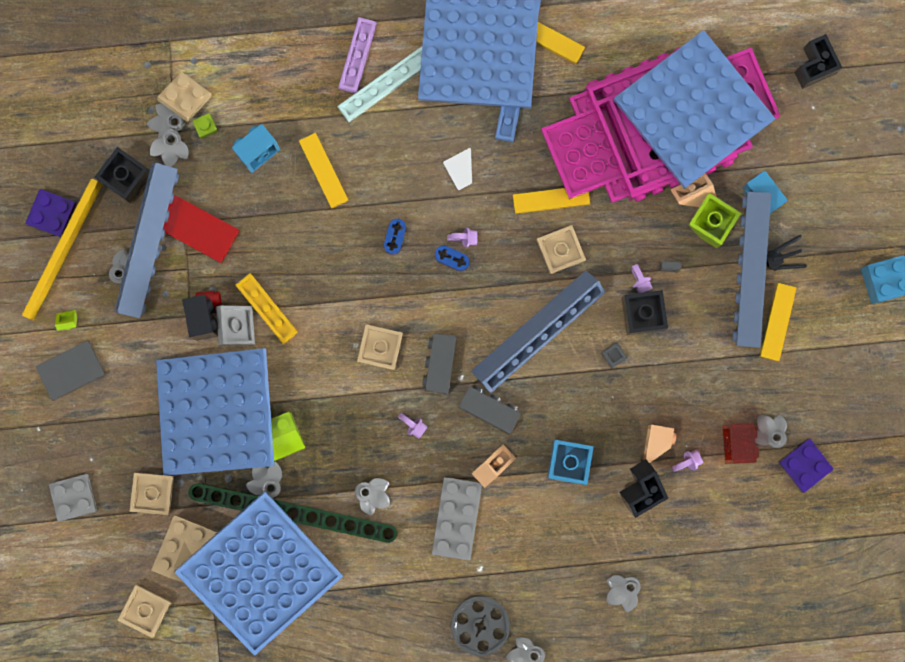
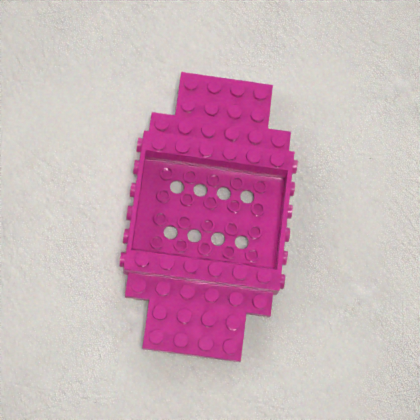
(606, 149)

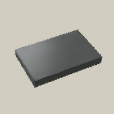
(70, 370)

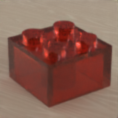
(740, 443)

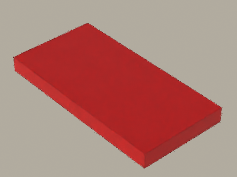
(199, 229)

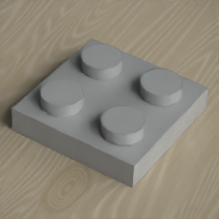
(235, 325)
(73, 497)

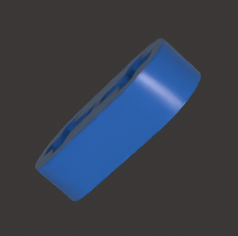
(399, 237)
(453, 254)

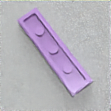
(357, 55)

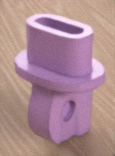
(468, 237)
(642, 284)
(416, 427)
(691, 460)

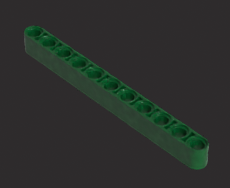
(246, 499)

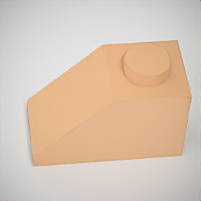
(694, 193)
(658, 441)
(494, 466)

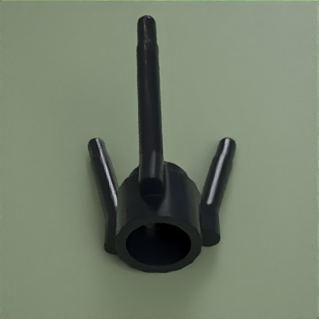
(775, 259)

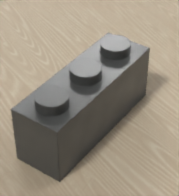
(439, 363)
(490, 409)

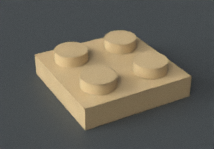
(184, 96)
(561, 249)
(380, 347)
(151, 494)
(144, 611)

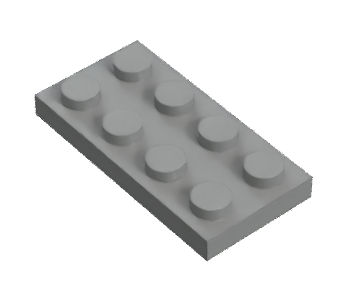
(457, 518)

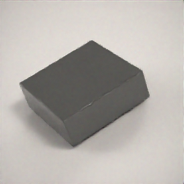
(666, 266)
(614, 355)

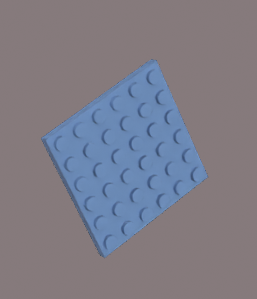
(479, 52)
(694, 109)
(215, 412)
(259, 573)

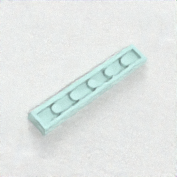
(381, 86)

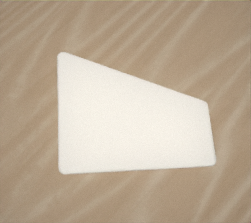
(460, 169)

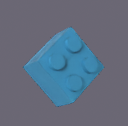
(255, 147)
(885, 279)
(570, 462)

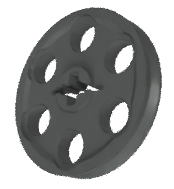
(484, 634)

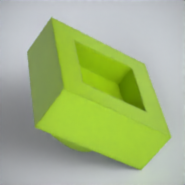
(205, 126)
(66, 320)

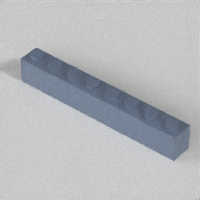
(146, 239)
(753, 269)
(538, 331)

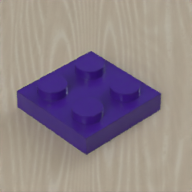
(50, 213)
(806, 465)

